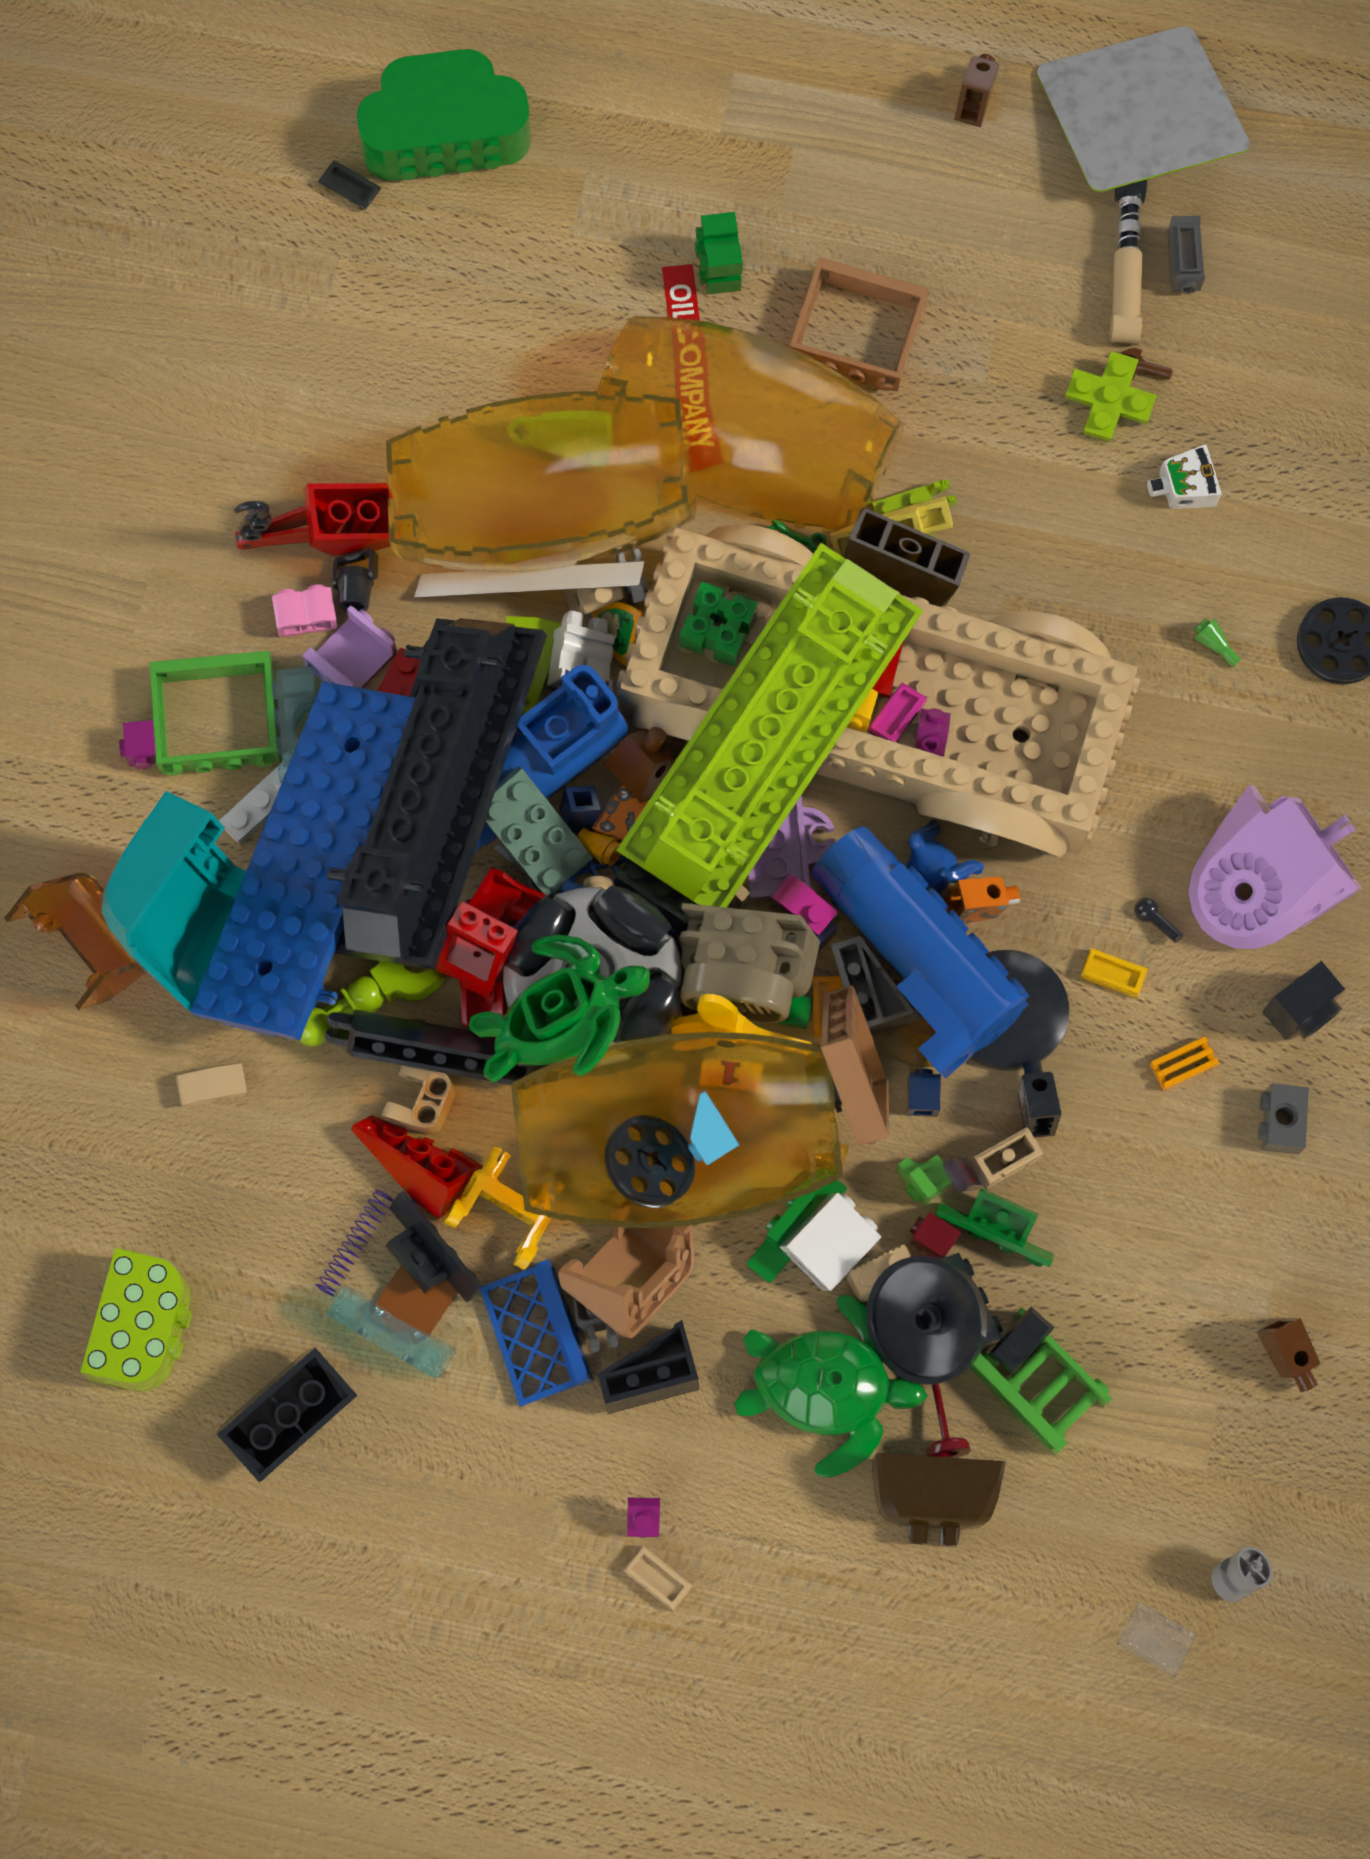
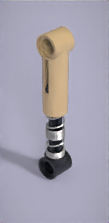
(1127, 272)

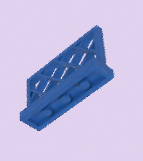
(562, 1324)

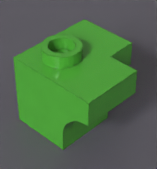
(924, 1180)

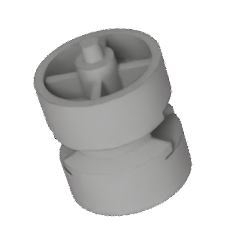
(1241, 1574)

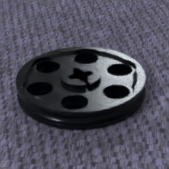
(1329, 633)
(661, 1160)

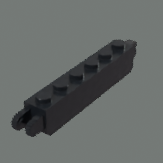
(417, 1044)

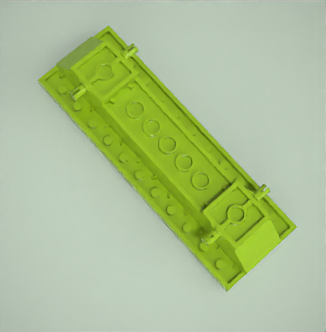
(770, 729)

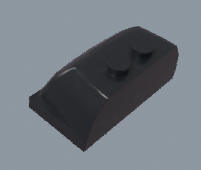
(285, 1413)

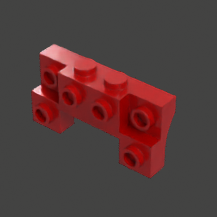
(503, 900)

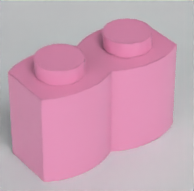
(304, 611)

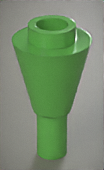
(1213, 637)

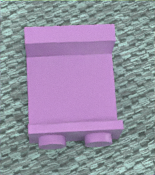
(352, 652)

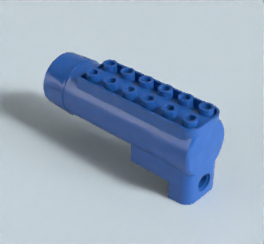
(564, 735)
(941, 965)

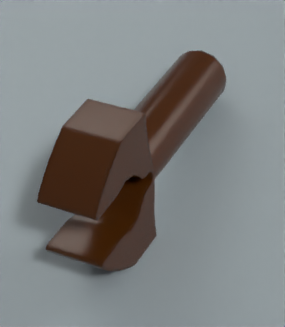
(1147, 367)

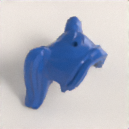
(936, 861)

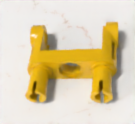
(486, 1184)

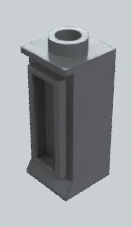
(1185, 254)

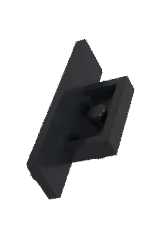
(426, 1253)

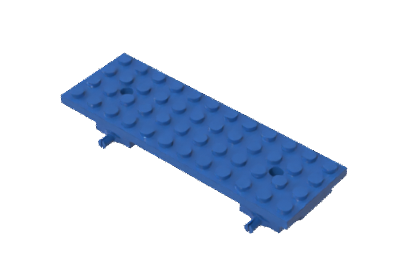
(286, 910)

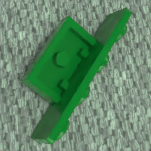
(1000, 1222)
(769, 1257)

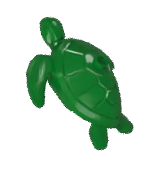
(561, 1013)
(828, 1387)

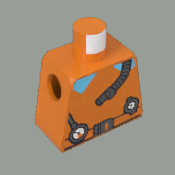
(619, 814)
(980, 898)

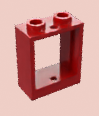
(470, 960)

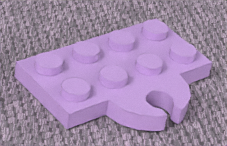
(790, 851)

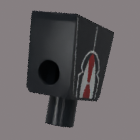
(1038, 1100)

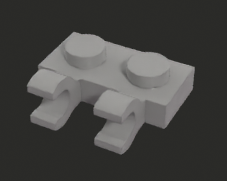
(636, 592)

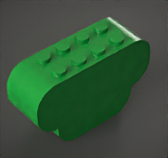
(443, 117)

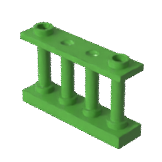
(1030, 1411)

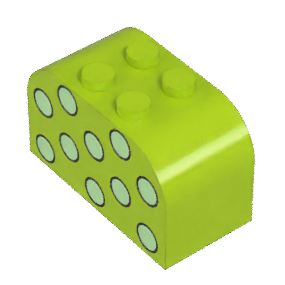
(138, 1323)

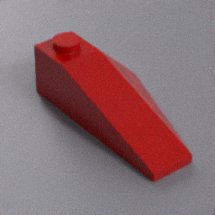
(424, 1171)

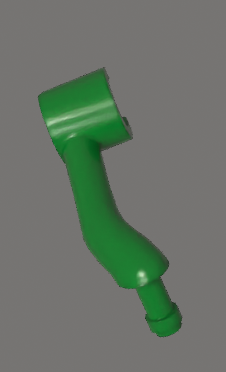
(816, 537)

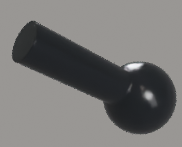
(1147, 910)

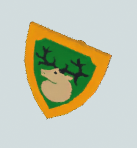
(621, 623)

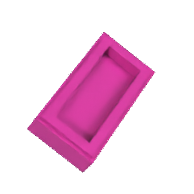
(897, 713)

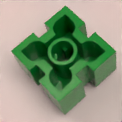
(719, 253)
(712, 607)

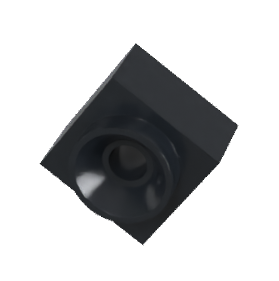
(1306, 1003)

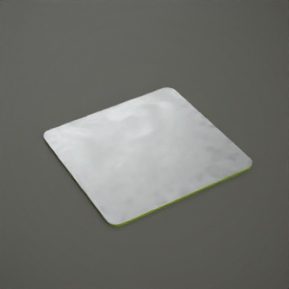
(1142, 108)

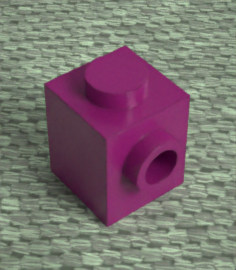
(138, 744)

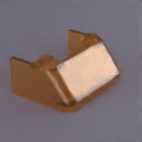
(75, 910)

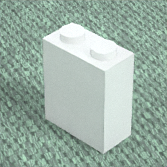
(831, 1241)

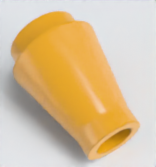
(600, 846)

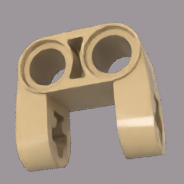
(426, 1102)

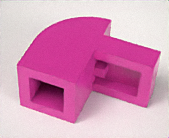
(801, 900)

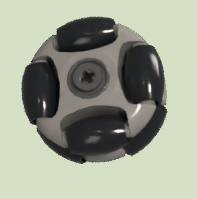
(633, 926)

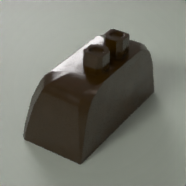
(906, 558)
(936, 1493)

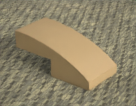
(211, 1084)

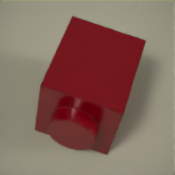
(933, 1235)

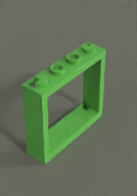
(207, 668)

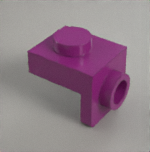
(933, 731)
(643, 1517)

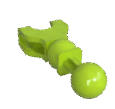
(368, 993)

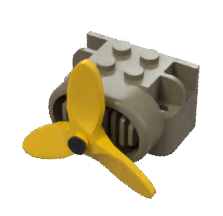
(743, 968)

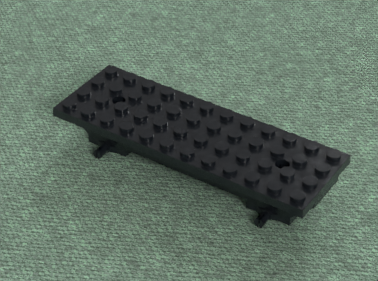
(438, 790)

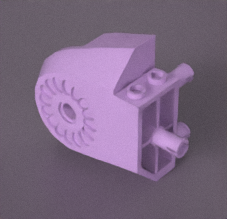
(1284, 861)

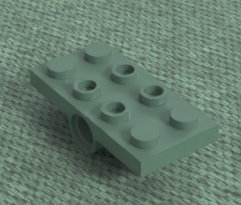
(534, 833)

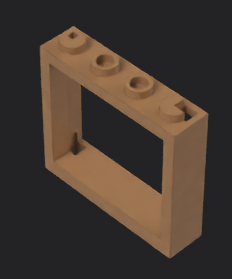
(871, 285)
(855, 1065)

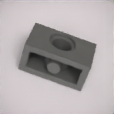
(1293, 1103)

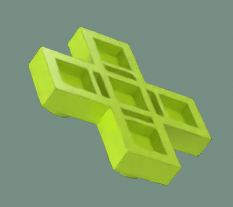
(1110, 396)

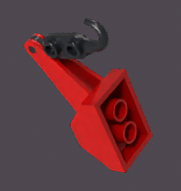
(337, 517)

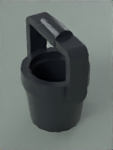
(355, 582)

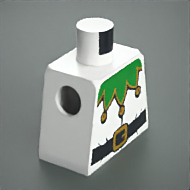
(1187, 480)

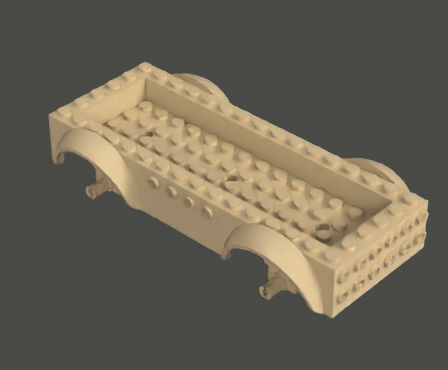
(991, 676)

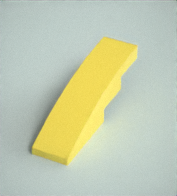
(924, 517)

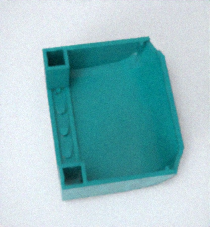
(173, 895)

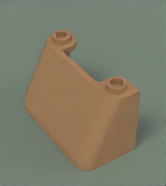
(632, 1275)

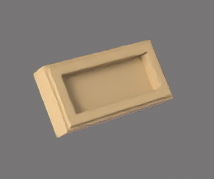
(658, 1578)

